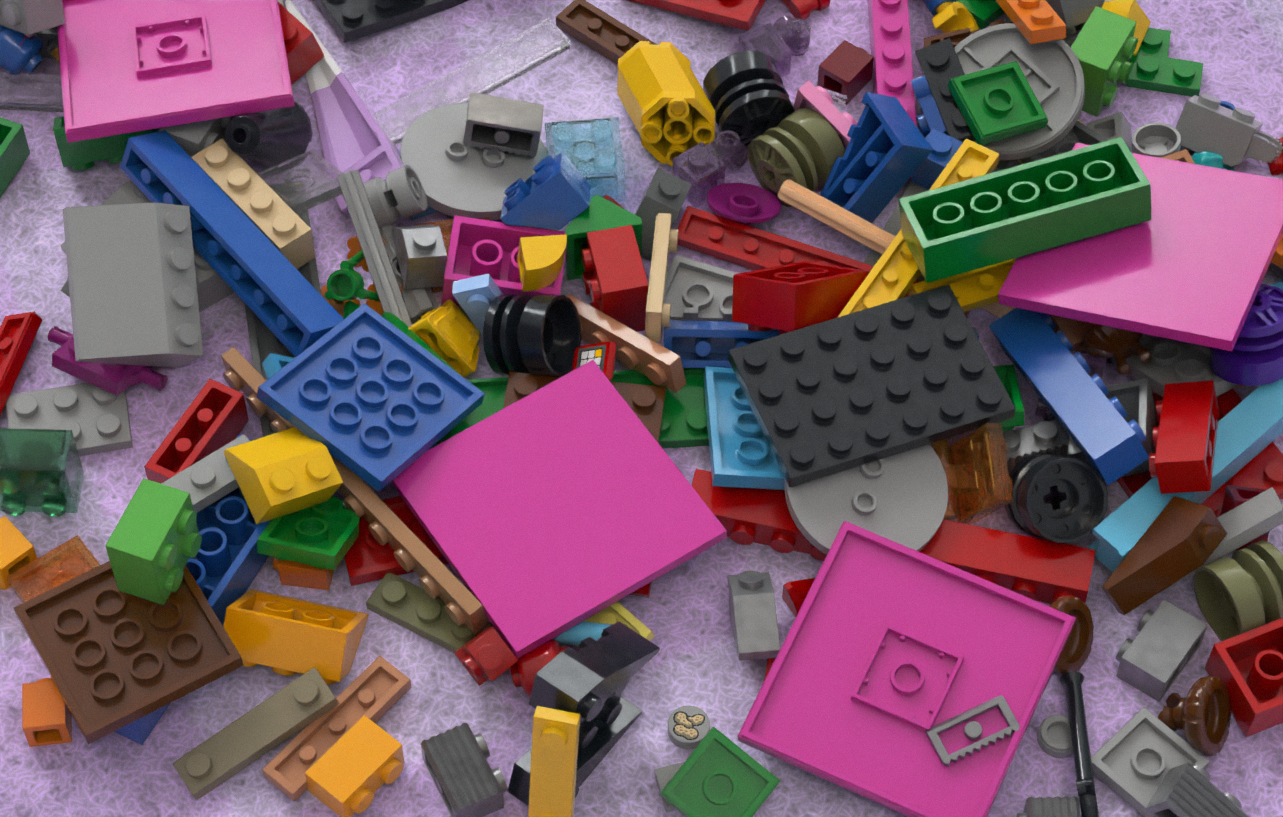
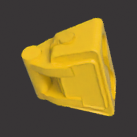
(450, 336)

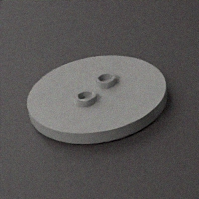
(1051, 73)
(457, 176)
(892, 497)

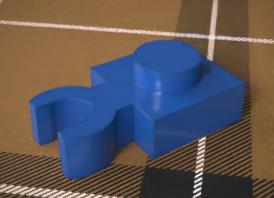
(930, 114)

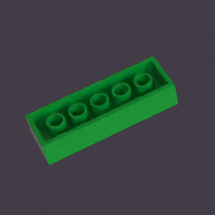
(1025, 209)

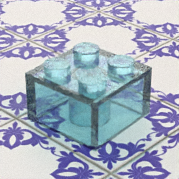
(594, 150)

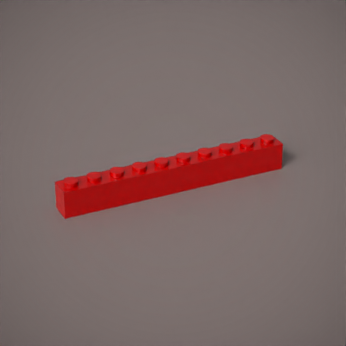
(1011, 560)

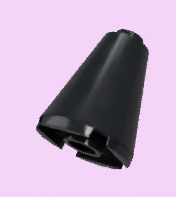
(270, 135)

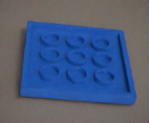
(371, 396)

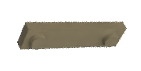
(255, 733)

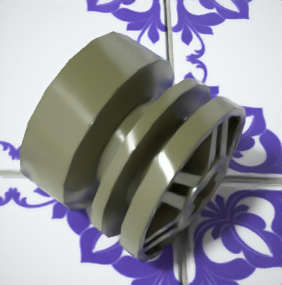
(798, 150)
(1241, 590)

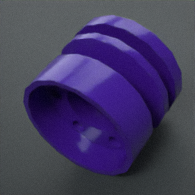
(1259, 347)

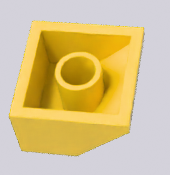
(283, 473)

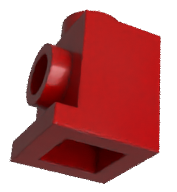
(486, 656)

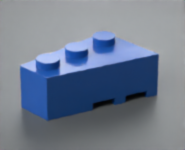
(878, 159)

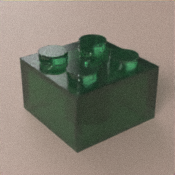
(39, 472)

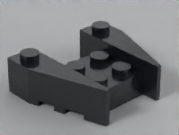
(592, 686)

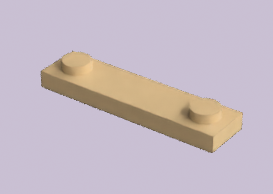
(657, 311)

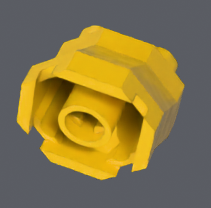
(664, 100)

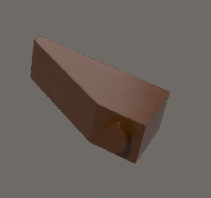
(1167, 552)

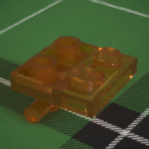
(976, 474)

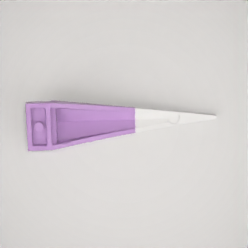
(346, 125)

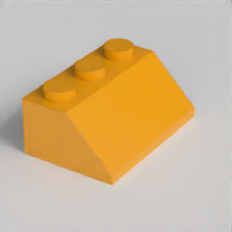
(294, 634)

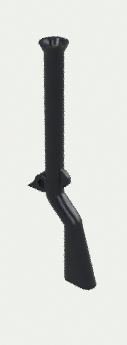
(1080, 743)

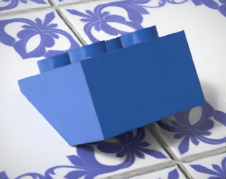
(548, 197)

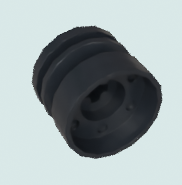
(747, 94)
(531, 334)
(1076, 499)

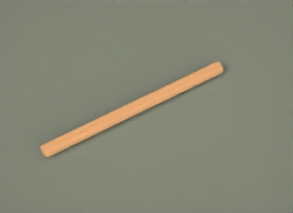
(853, 226)

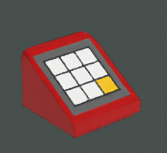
(601, 353)

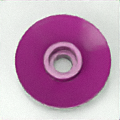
(744, 203)

